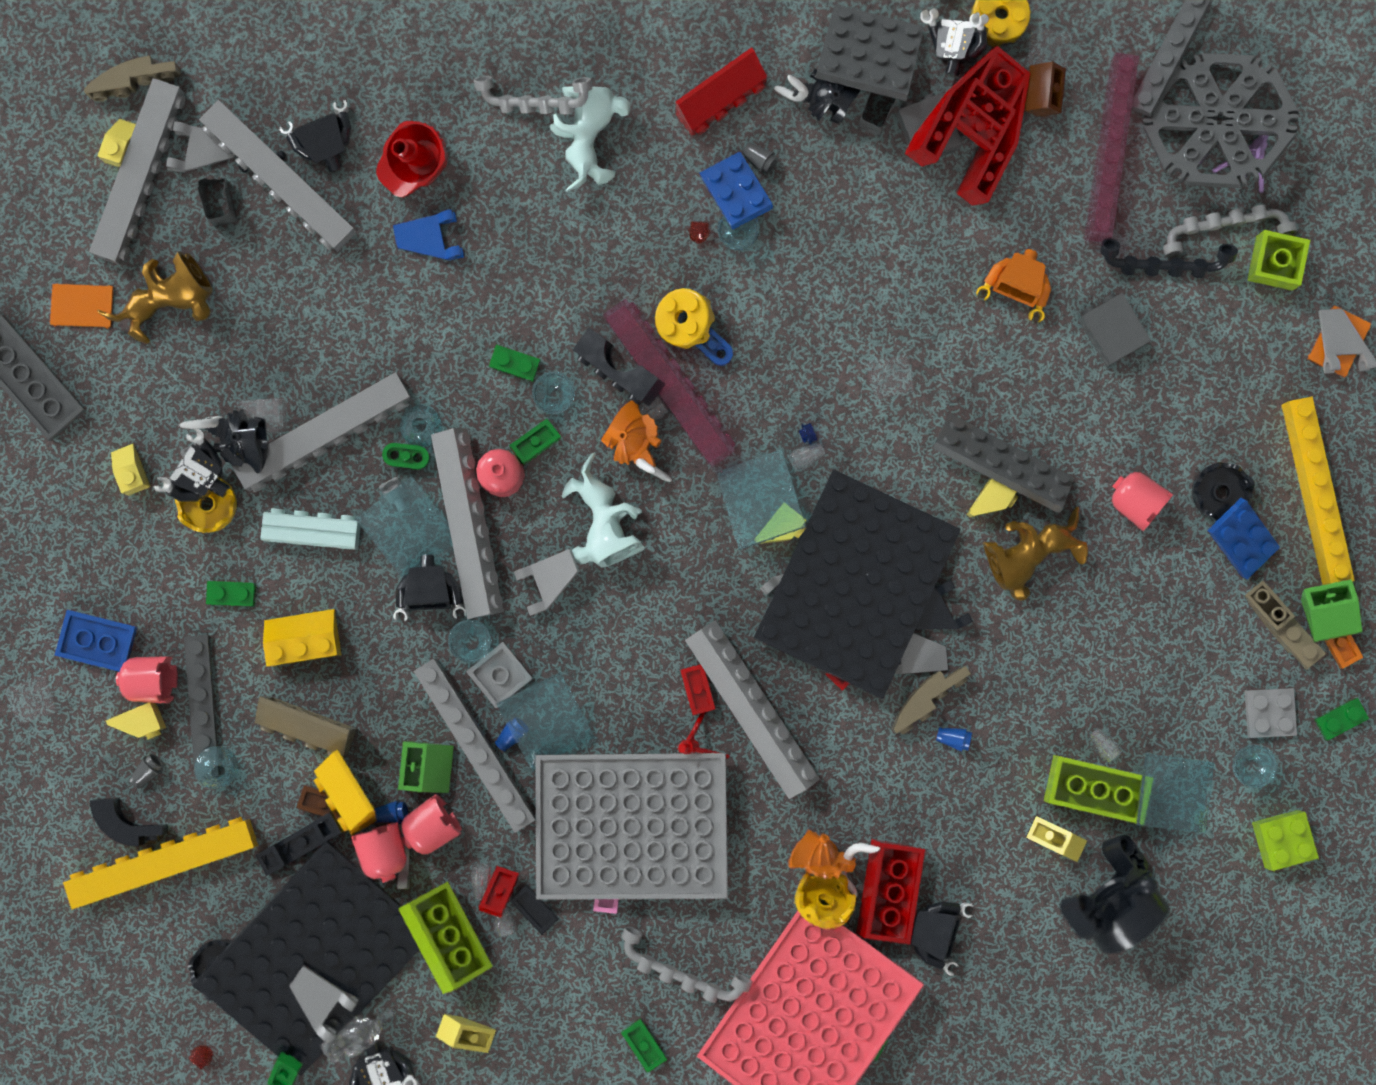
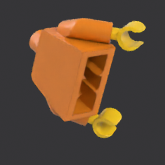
(1021, 280)

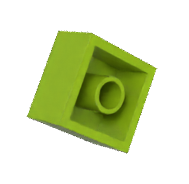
(1278, 260)
(1285, 840)

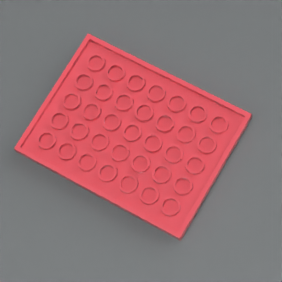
(812, 1011)

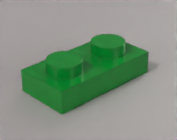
(514, 363)
(535, 442)
(230, 593)
(1341, 719)
(644, 1045)
(284, 1071)

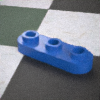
(712, 346)

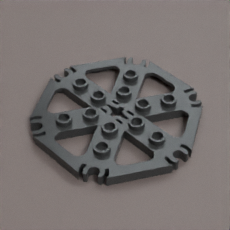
(1228, 135)

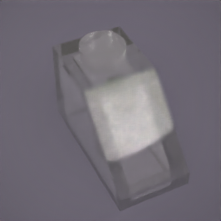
(271, 409)

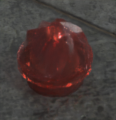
(699, 231)
(201, 1056)

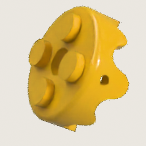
(1008, 29)
(697, 325)
(213, 520)
(833, 892)

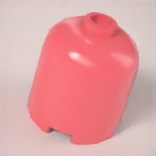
(500, 473)
(1139, 498)
(147, 679)
(429, 826)
(380, 852)

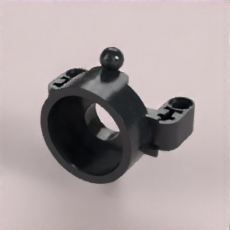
(1121, 909)

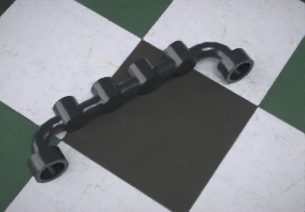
(1110, 249)

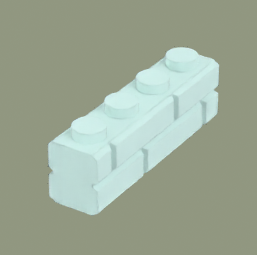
(310, 530)

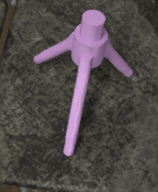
(1257, 150)

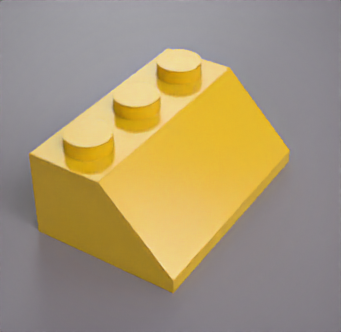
(301, 638)
(344, 794)

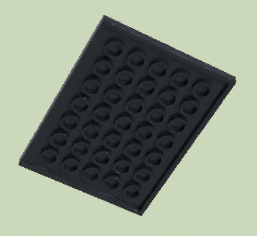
(857, 584)
(319, 919)

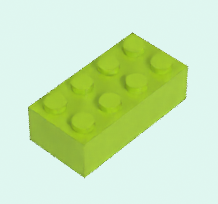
(1093, 789)
(445, 938)

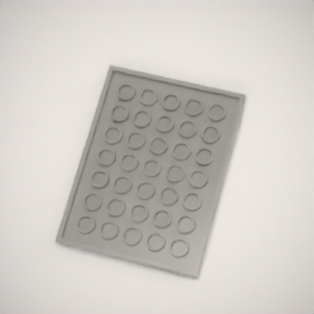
(631, 826)

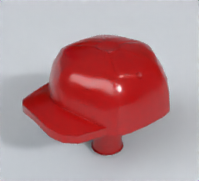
(412, 158)

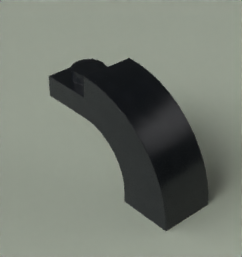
(116, 826)

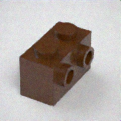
(1045, 89)

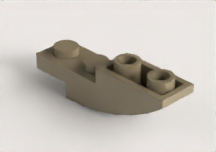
(122, 79)
(1283, 626)
(920, 703)

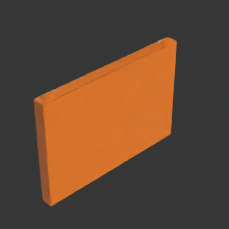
(79, 305)
(1317, 354)

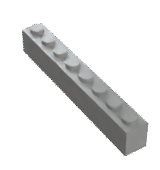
(137, 172)
(278, 176)
(327, 429)
(467, 523)
(752, 709)
(475, 745)

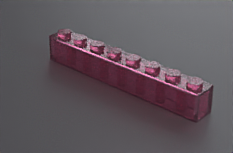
(1111, 147)
(677, 392)

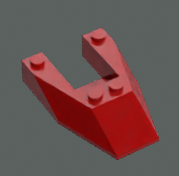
(989, 111)

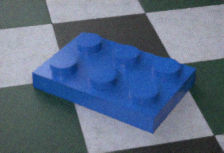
(736, 190)
(1243, 538)
(95, 640)

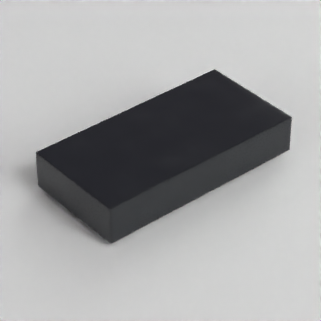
(534, 909)

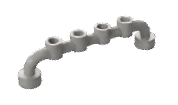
(527, 103)
(1235, 218)
(689, 981)

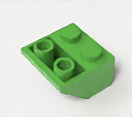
(1332, 610)
(426, 767)

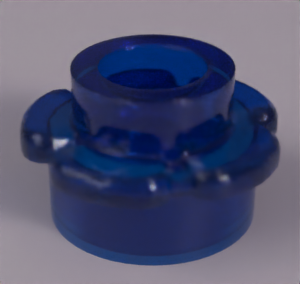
(807, 433)

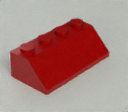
(721, 92)
(890, 892)

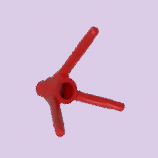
(691, 745)

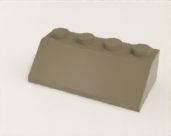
(304, 725)

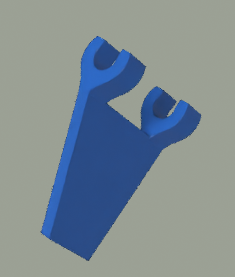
(426, 237)

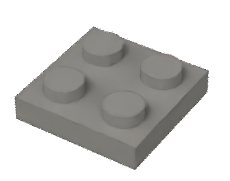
(499, 674)
(1270, 713)

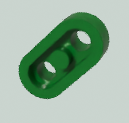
(406, 456)

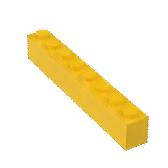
(1317, 491)
(161, 863)

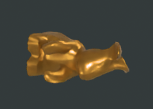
(181, 290)
(1017, 564)

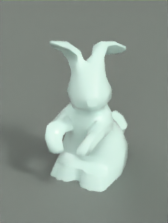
(587, 124)
(605, 538)

